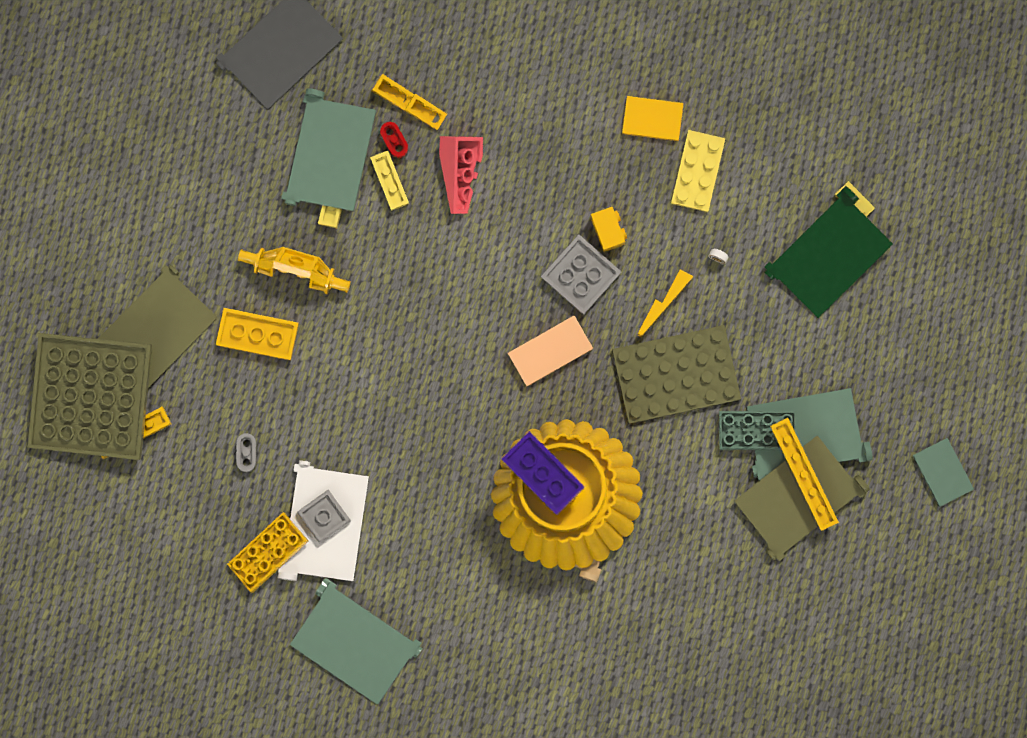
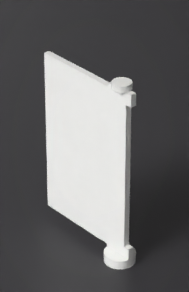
(337, 553)

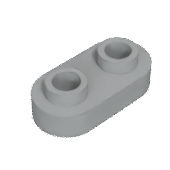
(246, 452)

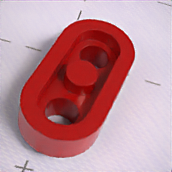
(394, 140)

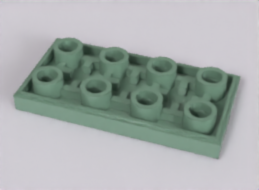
(751, 429)

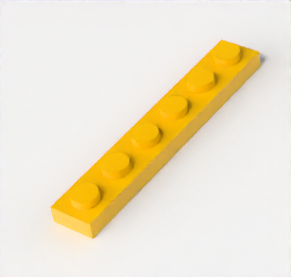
(804, 474)

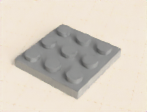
(581, 274)

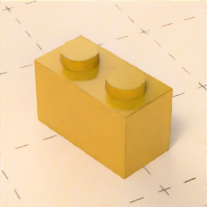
(608, 229)

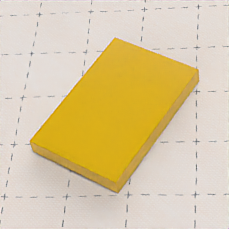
(652, 118)

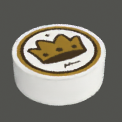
(718, 256)

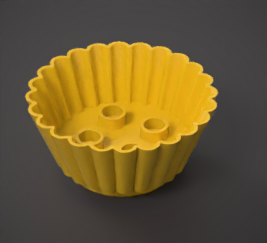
(592, 520)

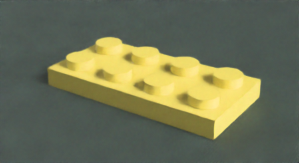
(698, 171)

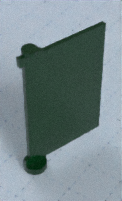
(830, 254)

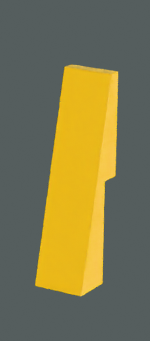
(413, 104)
(680, 282)

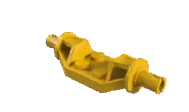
(297, 263)

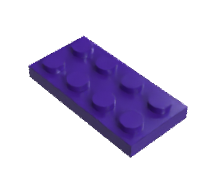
(543, 473)

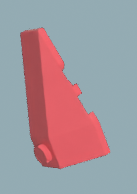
(458, 162)

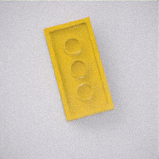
(257, 334)

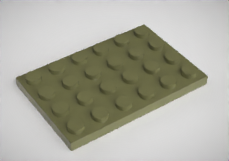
(676, 374)

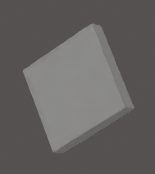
(323, 516)

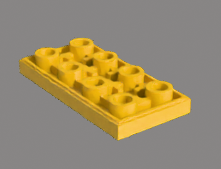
(267, 552)

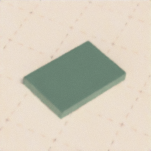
(943, 472)

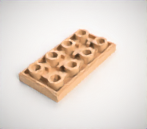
(550, 351)

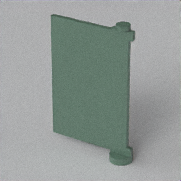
(329, 153)
(824, 414)
(354, 643)

